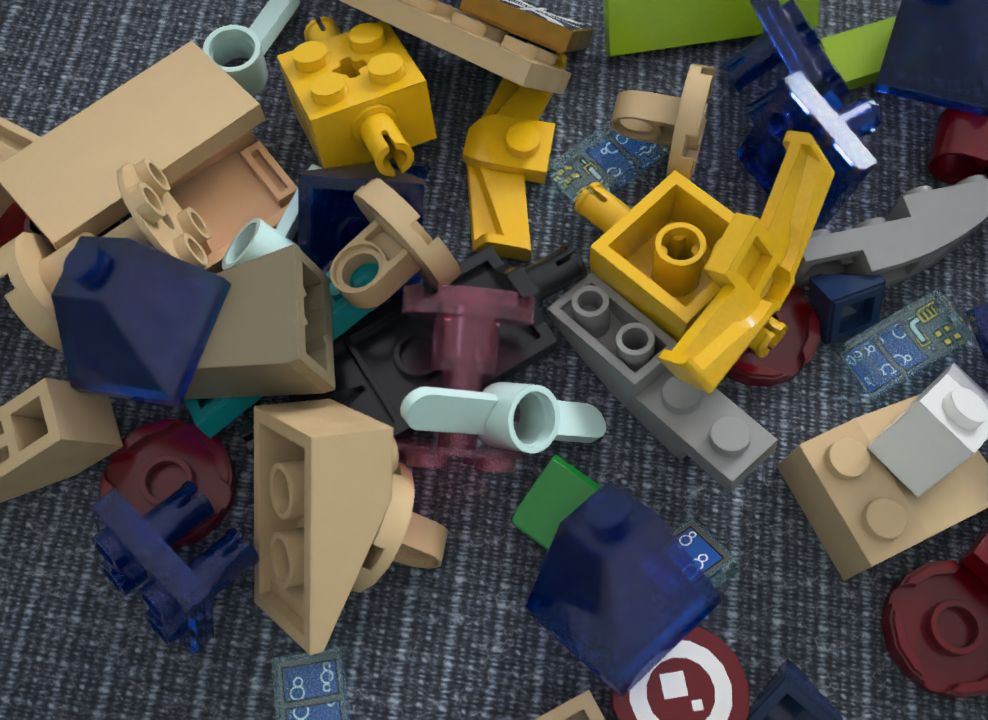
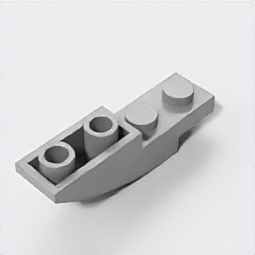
(909, 240)
(623, 354)

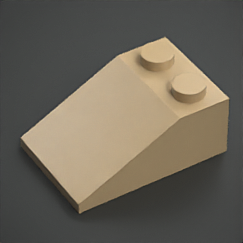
(862, 506)
(316, 510)

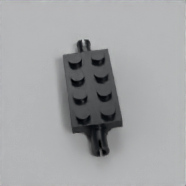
(392, 352)

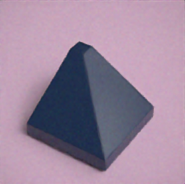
(846, 303)
(791, 697)

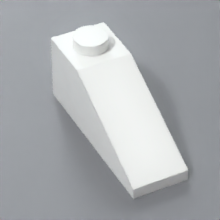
(935, 431)

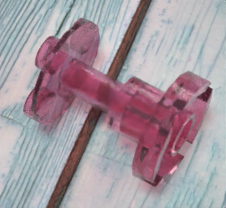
(465, 349)

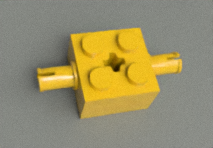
(358, 95)
(660, 251)

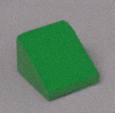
(551, 500)

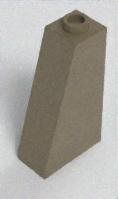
(270, 331)

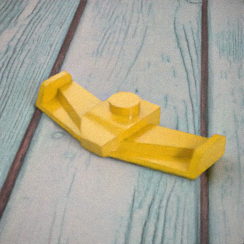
(502, 154)
(754, 267)

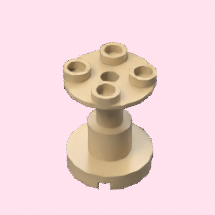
(155, 222)

